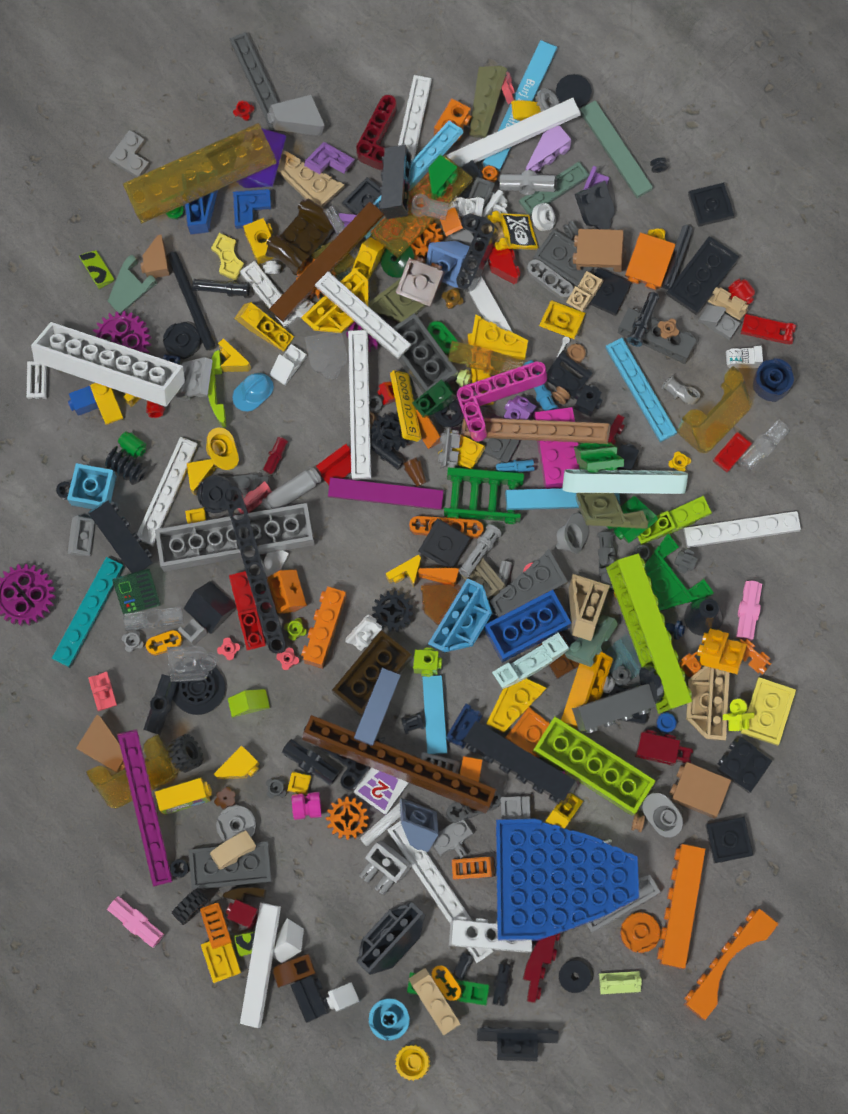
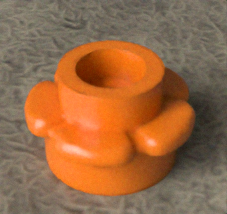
(489, 170)

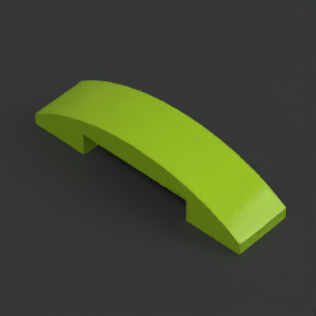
(218, 409)

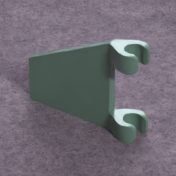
(127, 287)

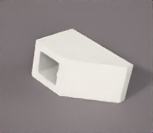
(342, 997)

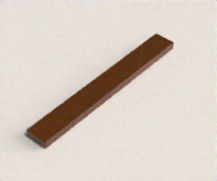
(326, 261)

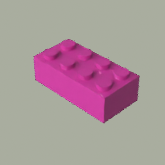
(554, 455)

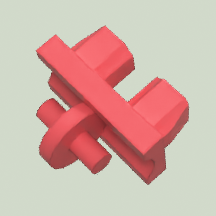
(102, 691)

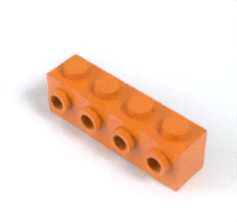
(324, 628)

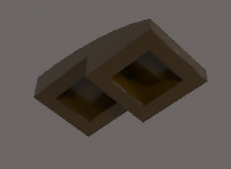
(239, 894)

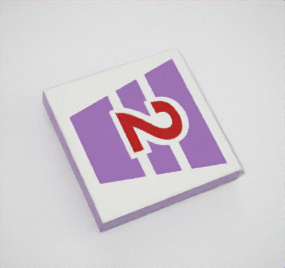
(380, 789)

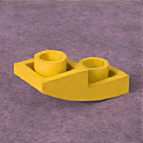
(524, 109)

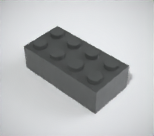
(424, 359)

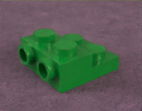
(630, 506)

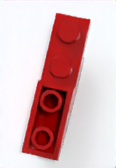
(247, 611)

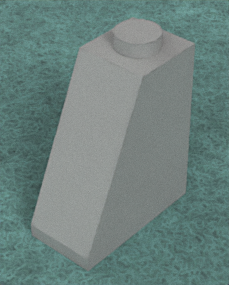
(296, 116)

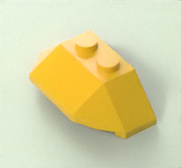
(327, 316)

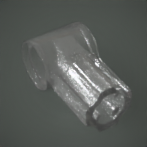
(431, 207)

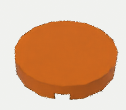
(640, 932)

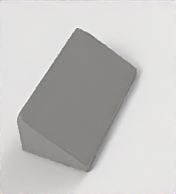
(81, 536)

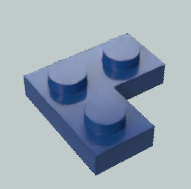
(248, 201)

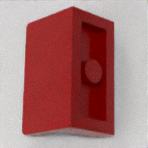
(336, 465)

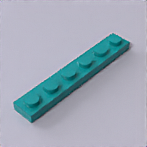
(87, 612)

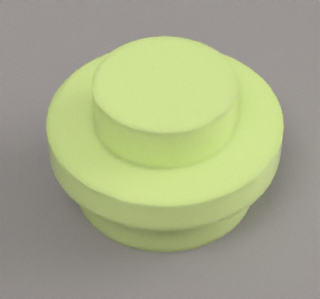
(464, 377)

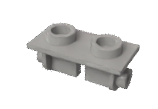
(449, 441)

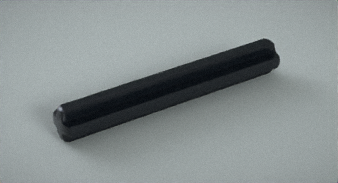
(677, 257)

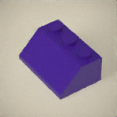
(266, 177)

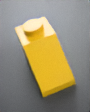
(106, 403)
(238, 766)
(563, 813)

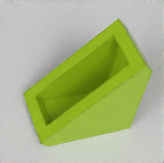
(248, 702)

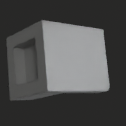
(193, 632)

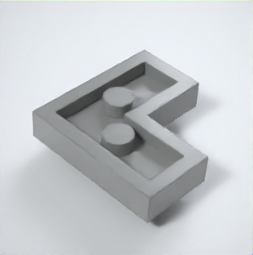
(125, 155)

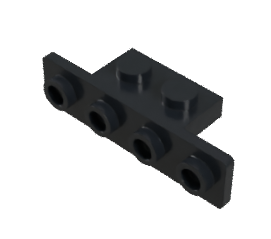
(517, 1043)

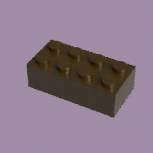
(360, 679)

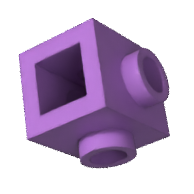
(519, 409)

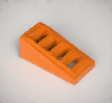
(440, 575)
(490, 868)
(210, 914)

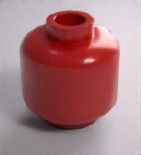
(742, 290)

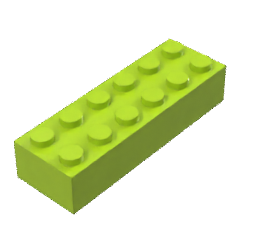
(593, 766)

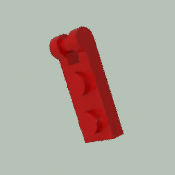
(767, 329)

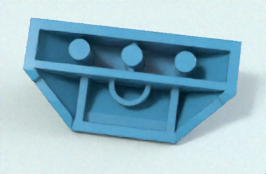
(463, 619)

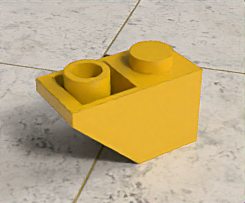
(368, 257)

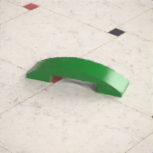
(471, 992)

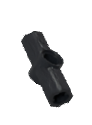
(156, 717)
(310, 762)

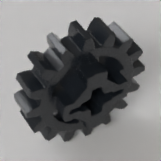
(390, 432)
(400, 612)

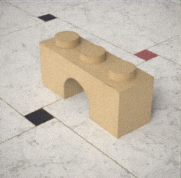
(434, 1001)

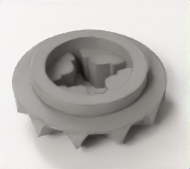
(549, 96)

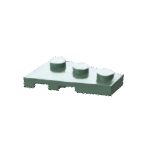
(585, 650)

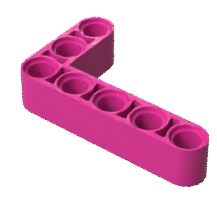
(495, 393)

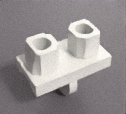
(495, 203)
(364, 632)

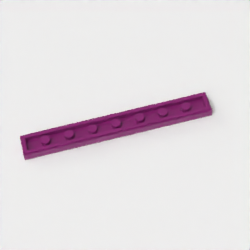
(144, 807)

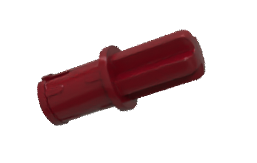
(275, 455)

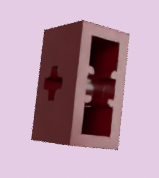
(242, 914)

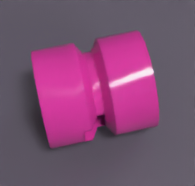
(306, 805)

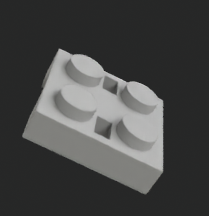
(196, 378)

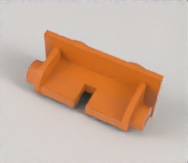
(758, 660)
(690, 664)

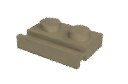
(487, 577)

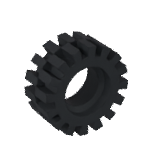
(185, 753)
(190, 906)

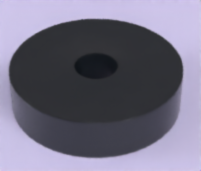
(566, 971)

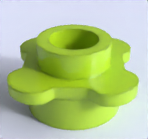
(295, 624)

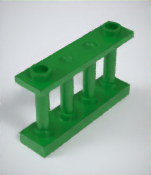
(475, 478)

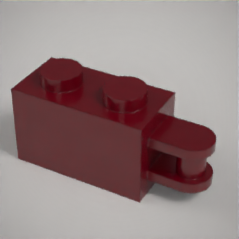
(661, 748)

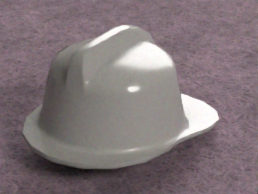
(573, 534)
(662, 814)

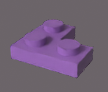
(328, 155)

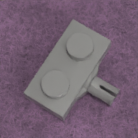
(452, 838)

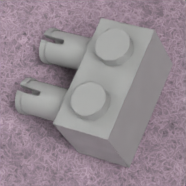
(388, 862)

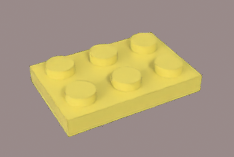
(771, 708)

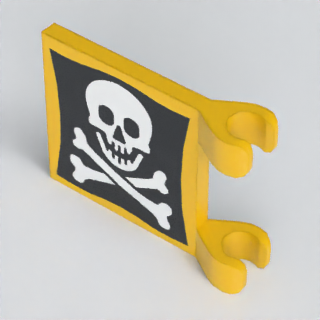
(517, 231)

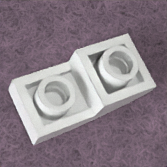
(467, 206)

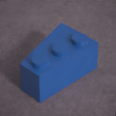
(200, 213)

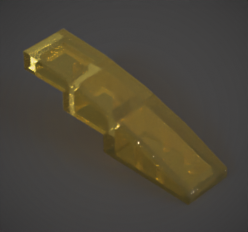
(482, 359)

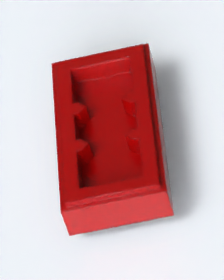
(732, 452)

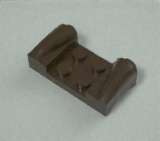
(301, 237)

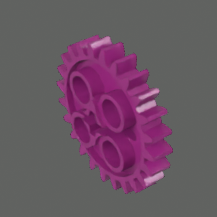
(112, 328)
(37, 583)

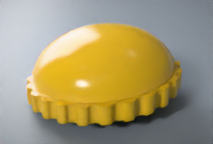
(412, 1062)

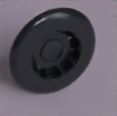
(199, 689)

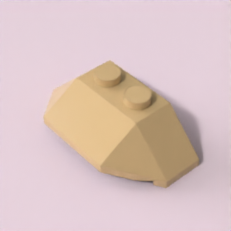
(709, 702)

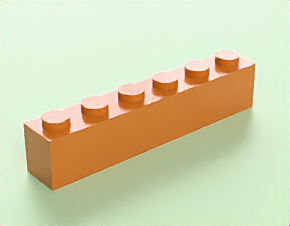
(682, 906)

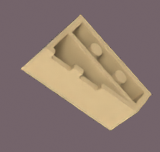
(586, 605)

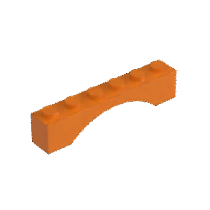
(705, 996)

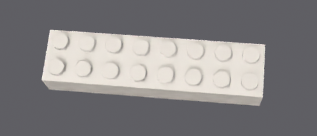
(108, 364)

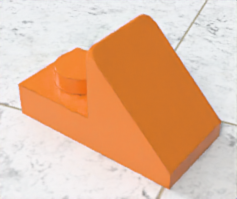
(452, 223)

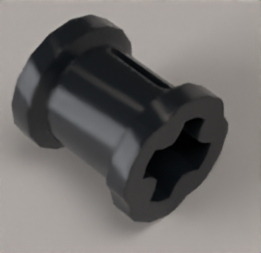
(412, 723)

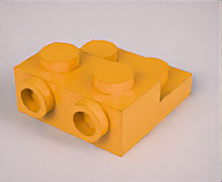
(721, 652)

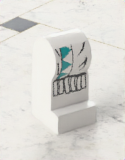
(744, 357)

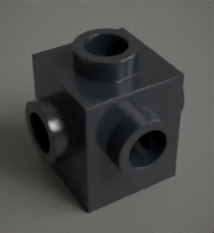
(588, 399)

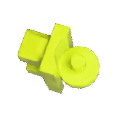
(738, 718)

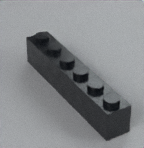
(520, 763)

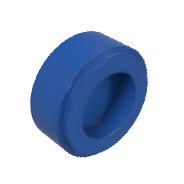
(666, 723)

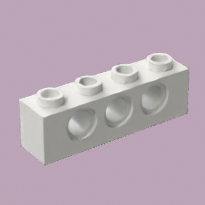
(459, 937)

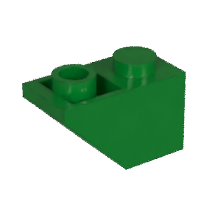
(441, 174)

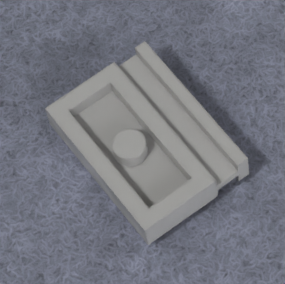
(515, 808)

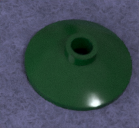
(396, 268)

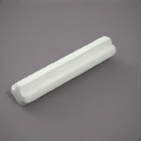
(381, 825)

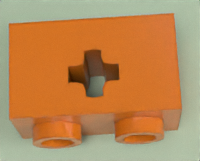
(286, 591)

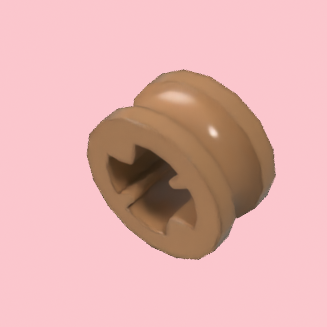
(561, 395)
(638, 822)

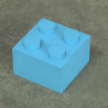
(91, 486)

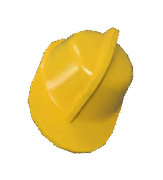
(222, 448)

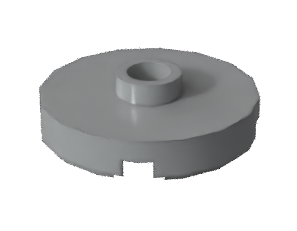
(230, 816)

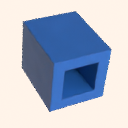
(82, 401)

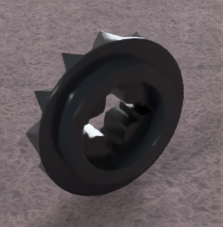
(456, 418)

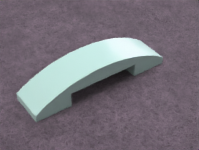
(532, 662)

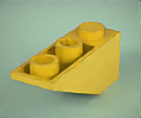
(263, 326)

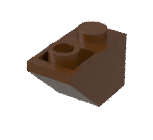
(294, 970)

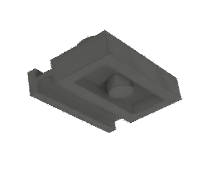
(501, 448)

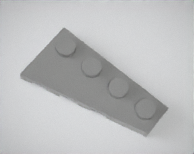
(647, 891)

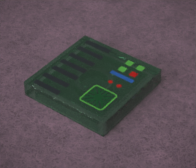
(136, 591)

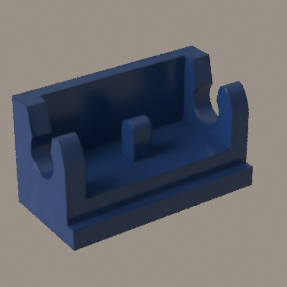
(463, 725)

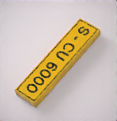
(405, 408)

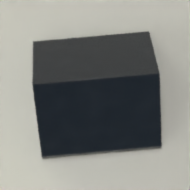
(209, 606)

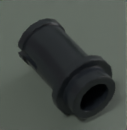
(462, 965)

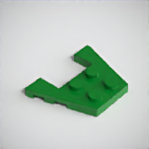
(666, 584)

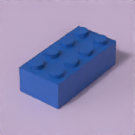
(527, 626)

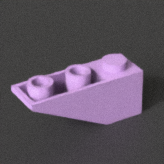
(551, 145)

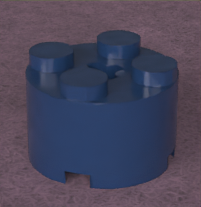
(769, 389)

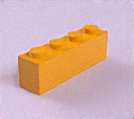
(587, 686)

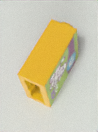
(183, 796)

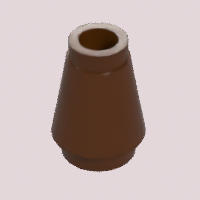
(415, 471)

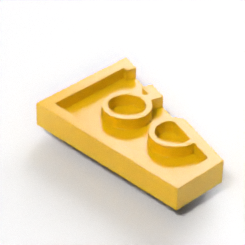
(494, 338)
(513, 703)

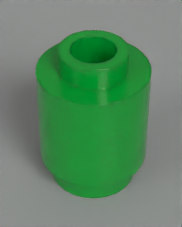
(132, 444)

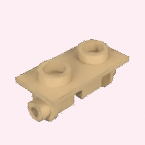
(735, 307)

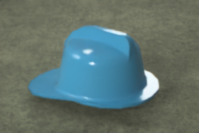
(252, 392)

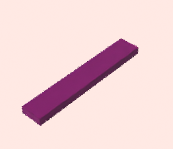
(385, 493)

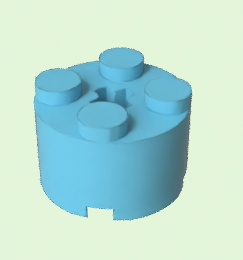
(377, 1019)

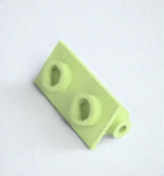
(620, 982)

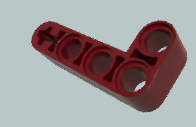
(377, 129)

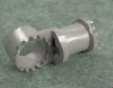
(687, 394)

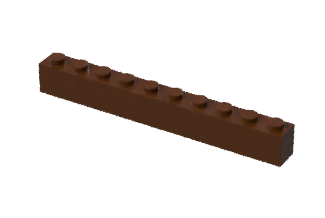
(399, 765)

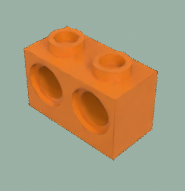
(454, 107)

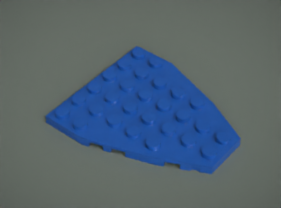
(557, 879)

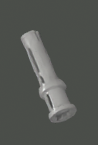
(484, 544)

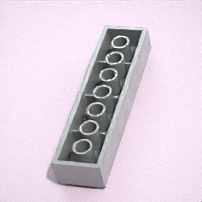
(216, 542)

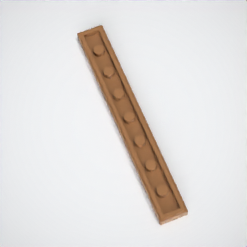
(544, 430)

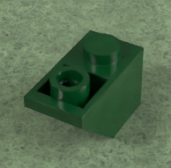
(435, 399)

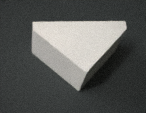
(288, 941)

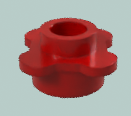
(243, 105)

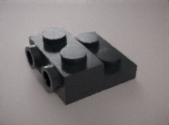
(743, 764)

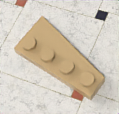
(308, 183)

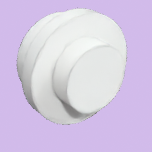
(272, 267)

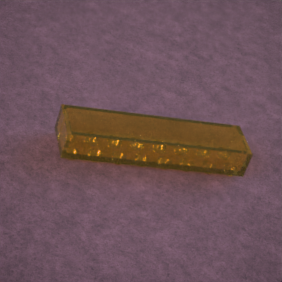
(199, 173)

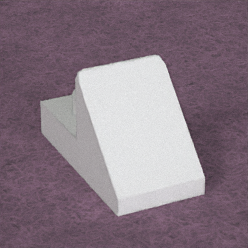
(287, 364)

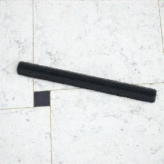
(191, 301)

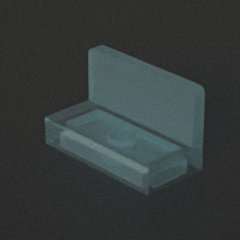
(622, 657)

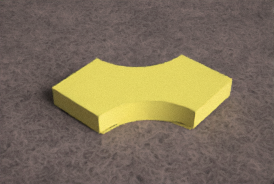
(230, 264)

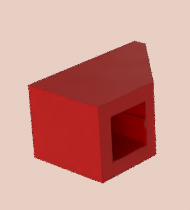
(502, 264)

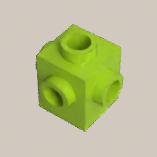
(420, 662)

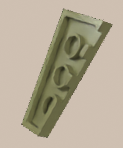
(485, 100)

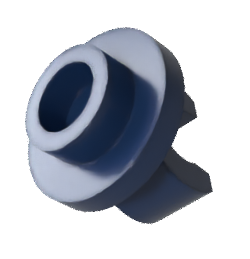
(677, 630)

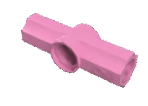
(749, 610)
(135, 922)

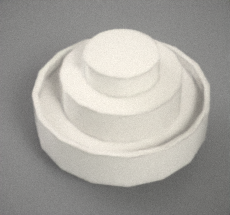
(543, 217)

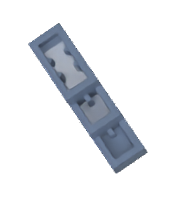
(377, 707)

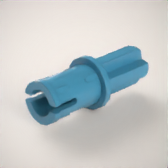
(515, 466)

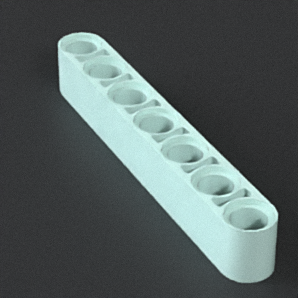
(625, 481)

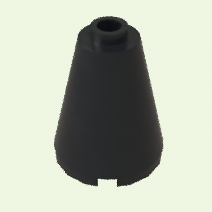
(702, 616)

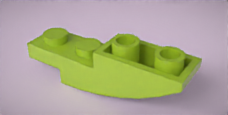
(676, 520)

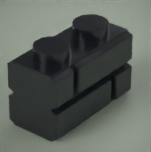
(310, 999)

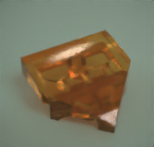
(437, 600)

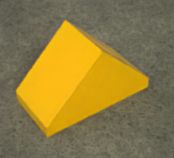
(198, 472)

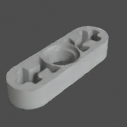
(549, 272)

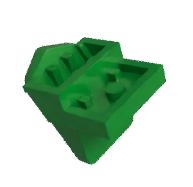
(597, 457)

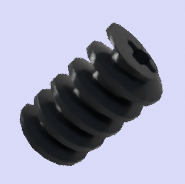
(125, 467)

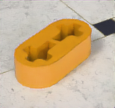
(162, 638)
(450, 980)

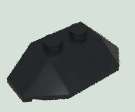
(391, 938)

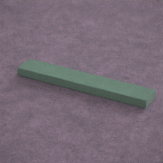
(616, 149)

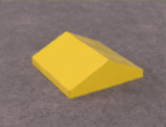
(562, 319)

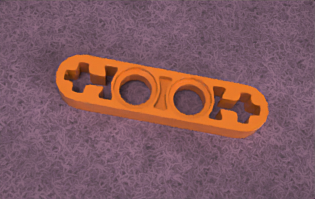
(450, 521)

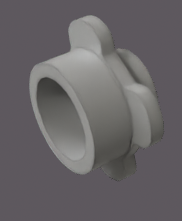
(126, 638)

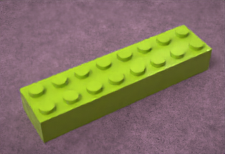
(648, 629)

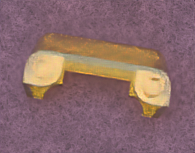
(707, 430)
(116, 788)

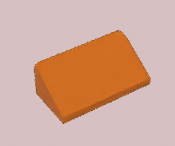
(428, 432)

